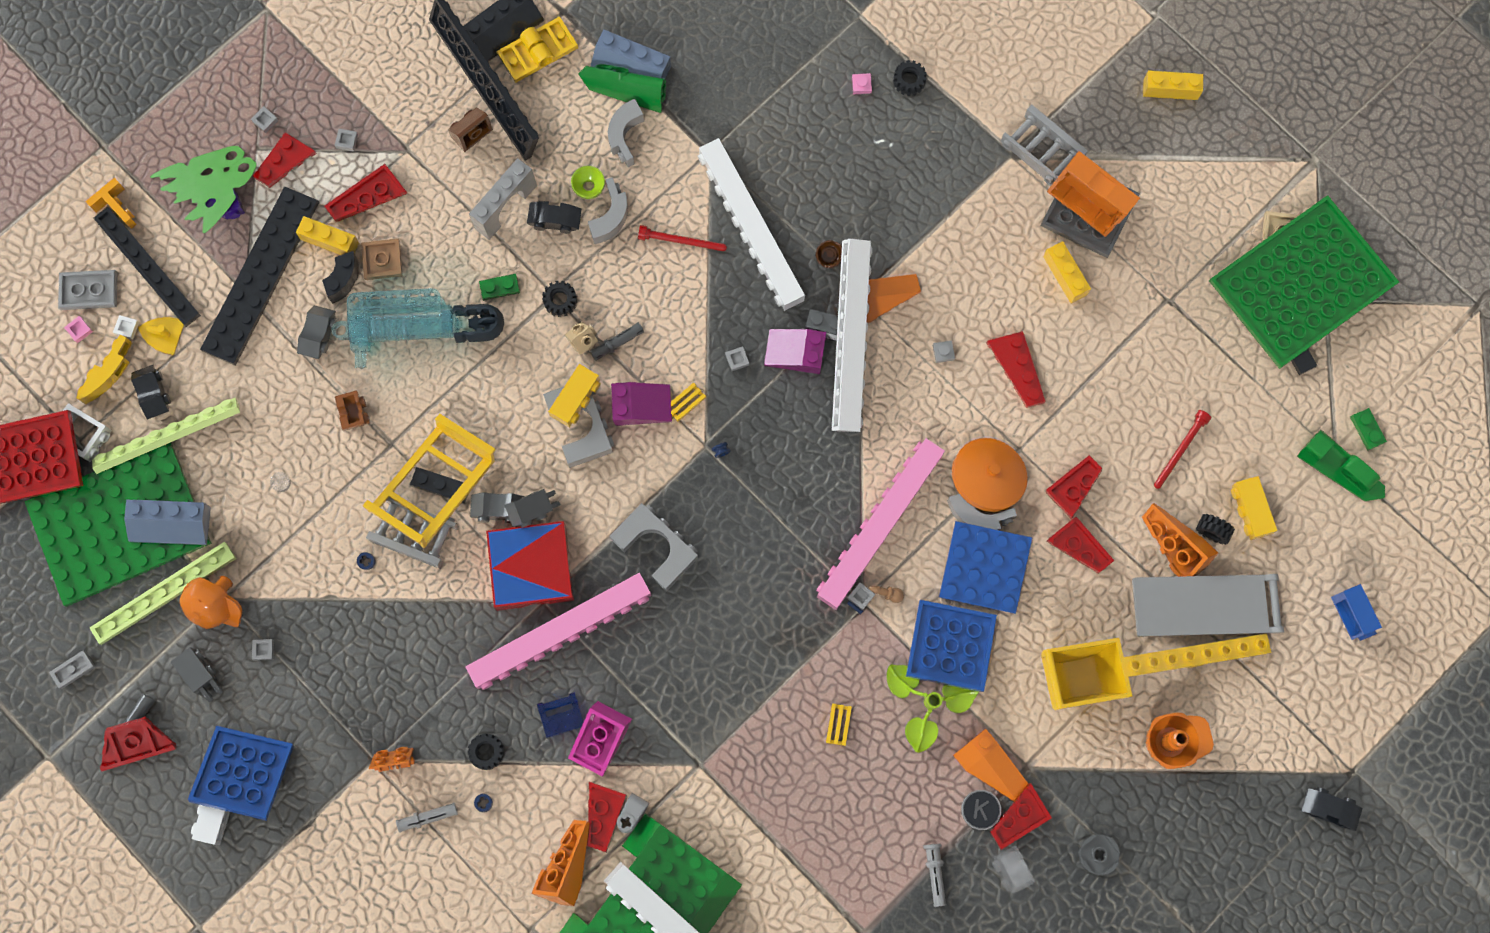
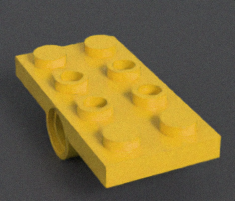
(537, 49)

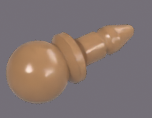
(896, 595)

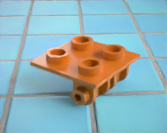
(384, 759)

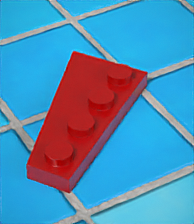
(368, 193)
(1017, 363)

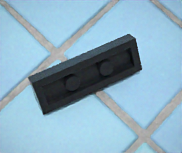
(435, 483)

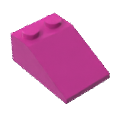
(599, 738)

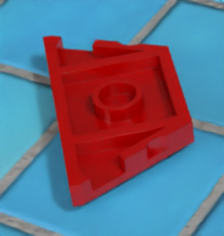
(133, 742)

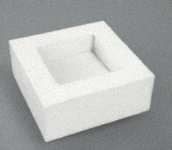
(126, 327)

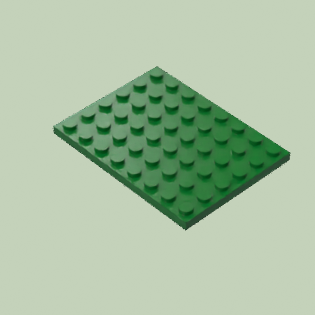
(1303, 281)
(86, 528)

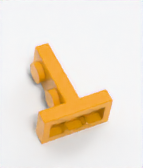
(108, 195)

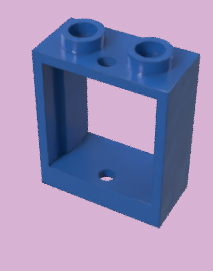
(1356, 613)

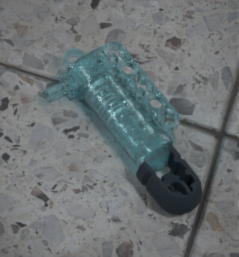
(419, 320)

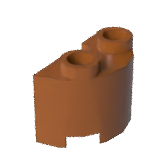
(351, 410)

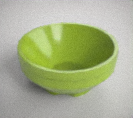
(587, 174)

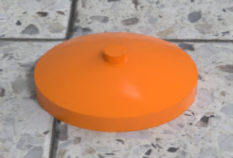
(989, 474)

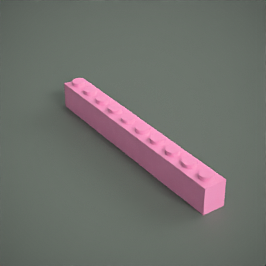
(880, 524)
(558, 631)

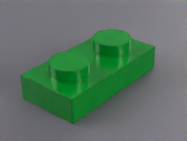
(499, 287)
(1368, 429)

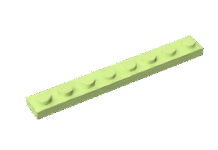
(166, 435)
(161, 593)

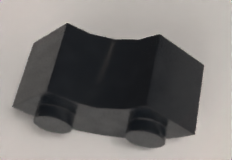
(546, 216)
(342, 278)
(150, 391)
(1332, 809)

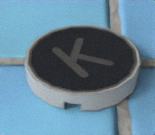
(981, 809)

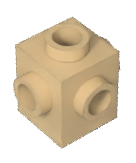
(582, 337)

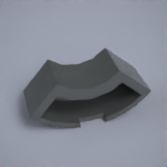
(316, 332)
(491, 506)

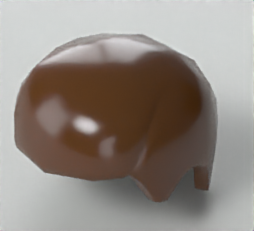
(829, 254)

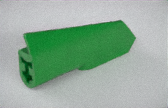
(625, 86)
(1341, 467)

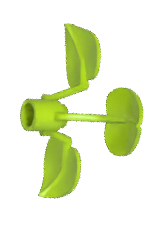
(918, 731)

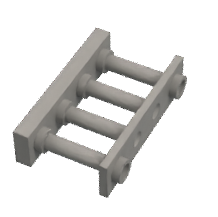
(1047, 129)
(414, 550)

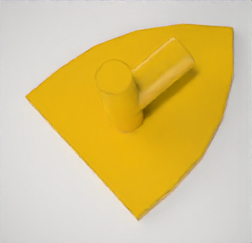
(162, 333)

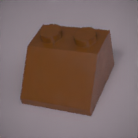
(470, 128)

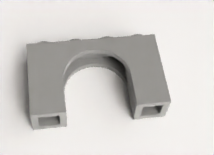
(517, 179)
(595, 443)
(644, 521)

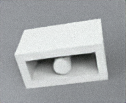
(210, 825)

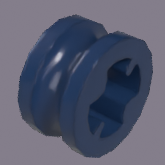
(721, 450)
(369, 556)
(478, 799)

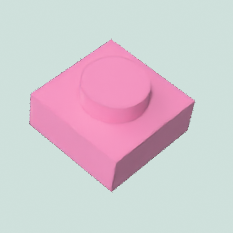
(861, 83)
(78, 329)

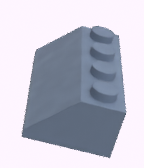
(624, 53)
(167, 522)

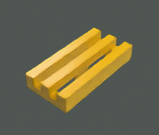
(697, 392)
(841, 708)

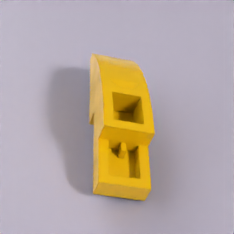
(102, 378)

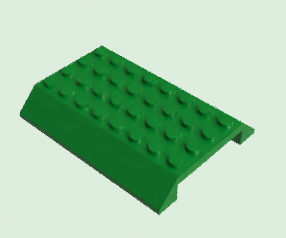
(675, 873)

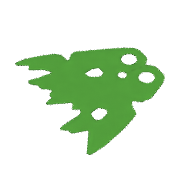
(200, 188)

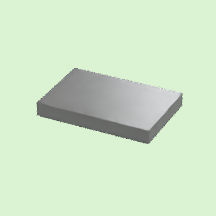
(87, 290)

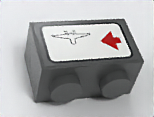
(823, 322)

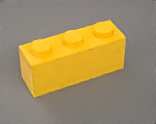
(1173, 85)
(326, 236)
(1066, 272)
(574, 396)
(1253, 508)

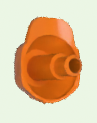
(209, 604)
(1178, 740)

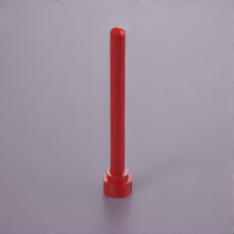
(646, 233)
(1201, 419)

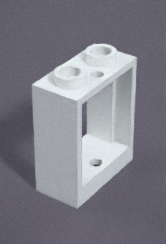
(100, 436)

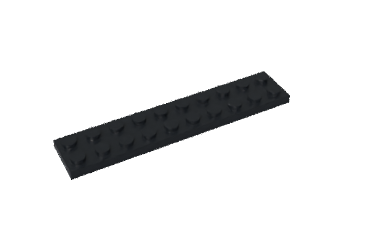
(484, 78)
(258, 277)

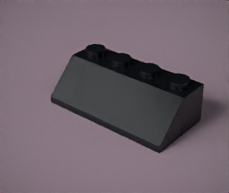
(502, 25)

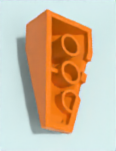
(890, 292)
(1182, 546)
(991, 765)
(564, 874)

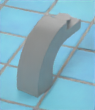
(620, 123)
(612, 222)
(968, 514)

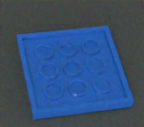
(985, 567)
(951, 646)
(241, 773)

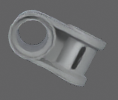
(633, 810)

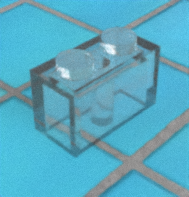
(1013, 869)

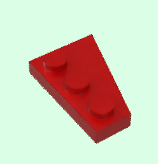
(282, 159)
(1074, 486)
(1081, 545)
(604, 809)
(1021, 818)

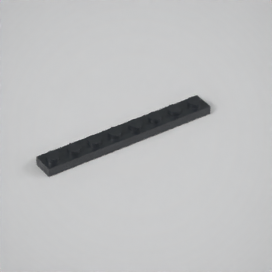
(146, 266)

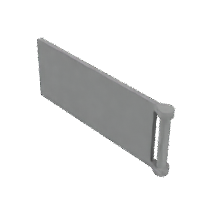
(1205, 605)

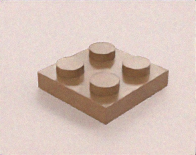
(381, 259)

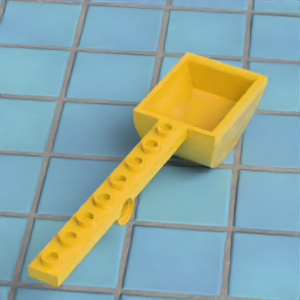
(1100, 671)

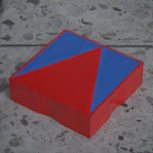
(529, 565)

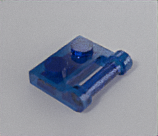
(563, 721)

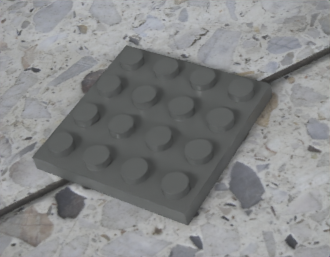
(1072, 227)

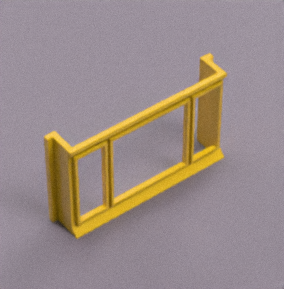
(464, 438)

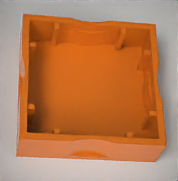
(1093, 194)

